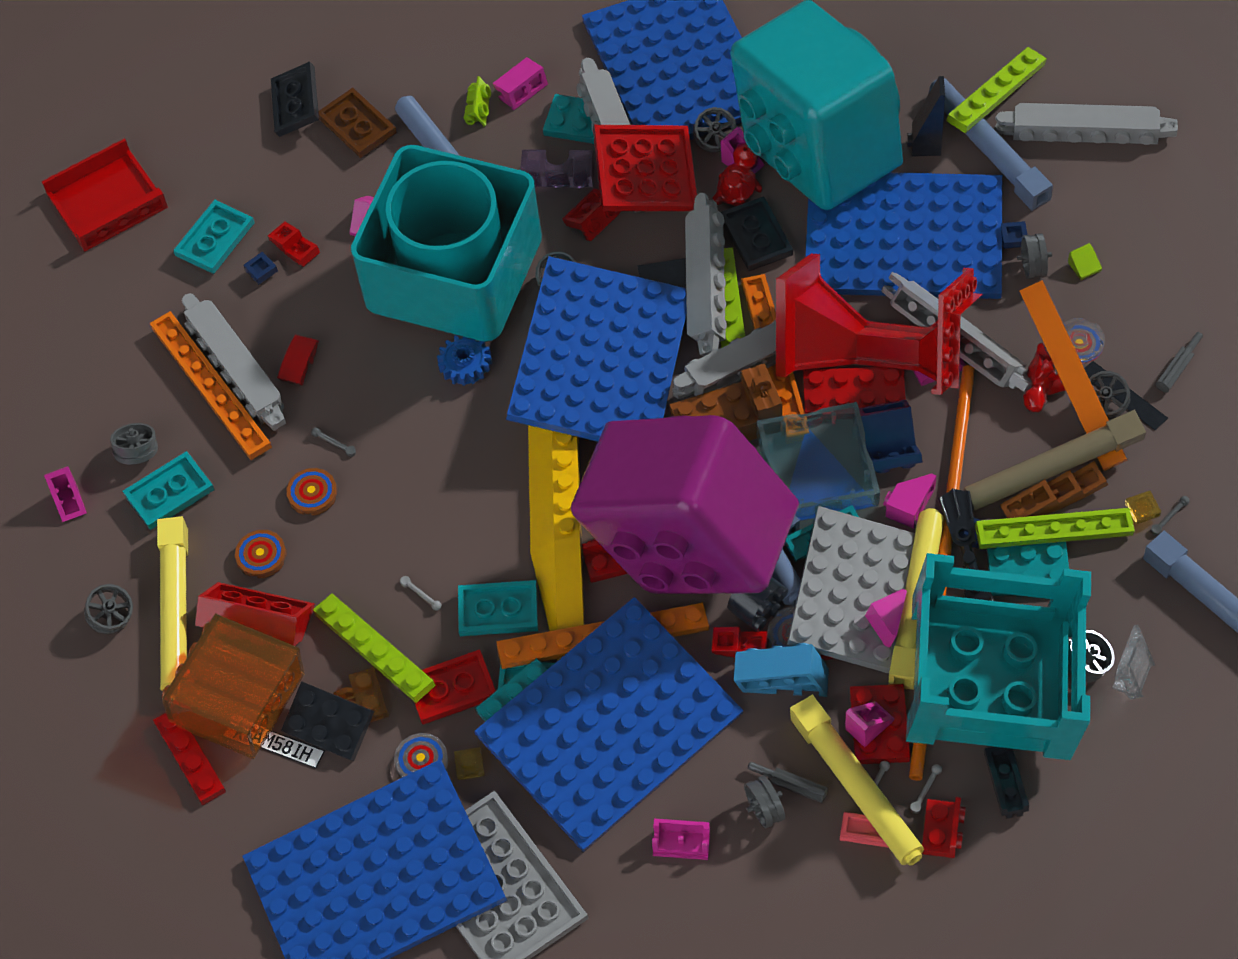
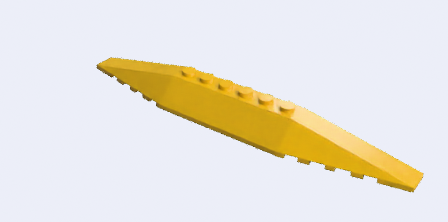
(553, 528)

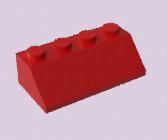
(265, 612)

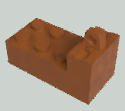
(740, 403)

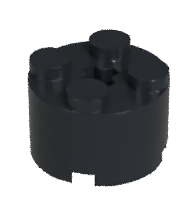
(758, 607)

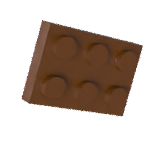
(356, 122)

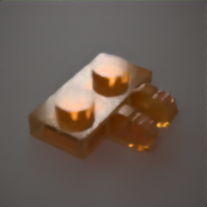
(366, 692)

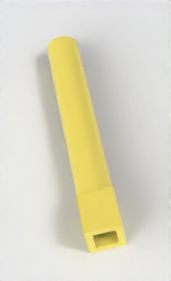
(926, 541)
(173, 547)
(817, 729)

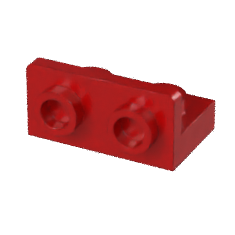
(589, 216)
(599, 562)
(941, 827)

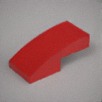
(293, 244)
(297, 358)
(730, 640)

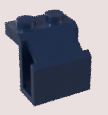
(890, 436)

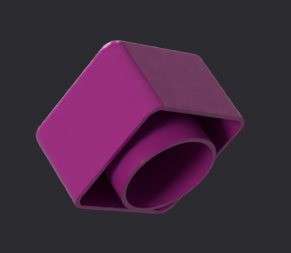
(685, 505)

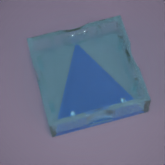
(821, 458)

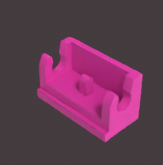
(520, 83)
(681, 839)

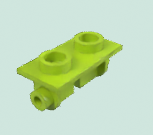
(478, 98)

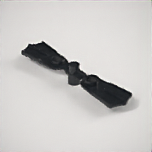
(959, 517)

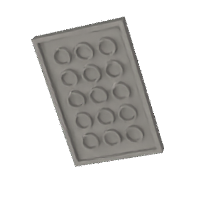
(844, 572)
(538, 901)

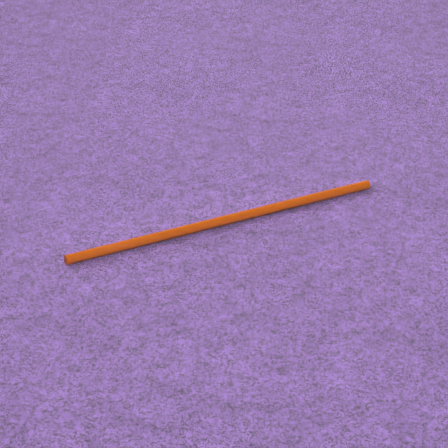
(946, 542)

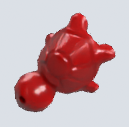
(738, 179)
(1044, 380)

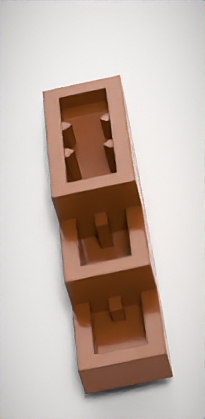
(1056, 494)

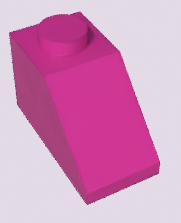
(909, 499)

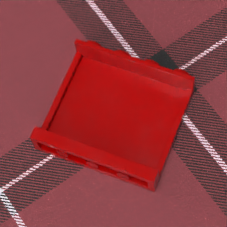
(104, 195)

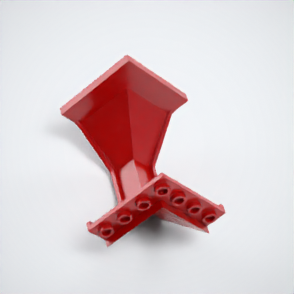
(825, 331)

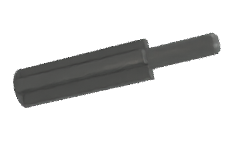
(1177, 365)
(792, 782)

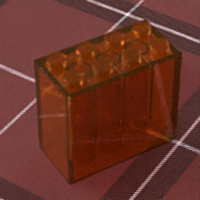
(233, 685)

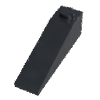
(928, 123)

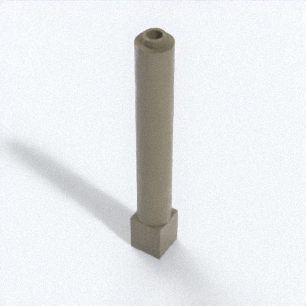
(1113, 436)

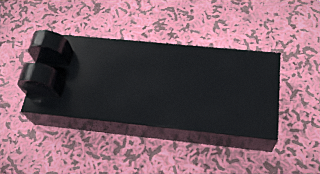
(1006, 781)

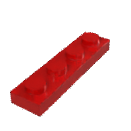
(191, 760)

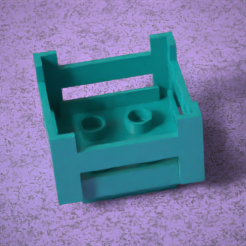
(999, 667)

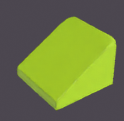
(1084, 261)

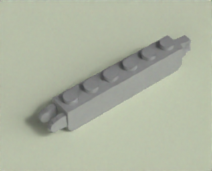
(600, 96)
(1085, 123)
(705, 274)
(975, 346)
(234, 360)
(724, 365)

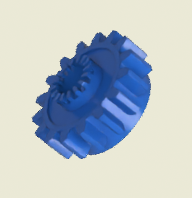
(464, 360)

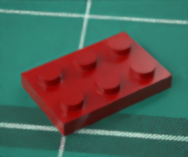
(458, 686)
(891, 742)

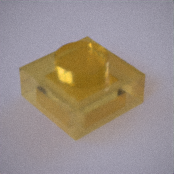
(1143, 507)
(469, 763)

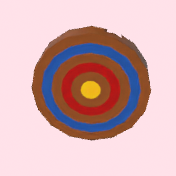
(311, 491)
(260, 553)

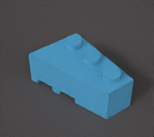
(781, 668)

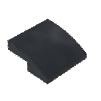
(668, 272)

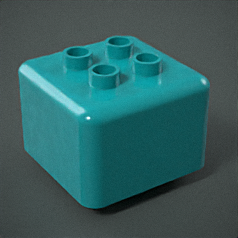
(818, 104)
(447, 242)

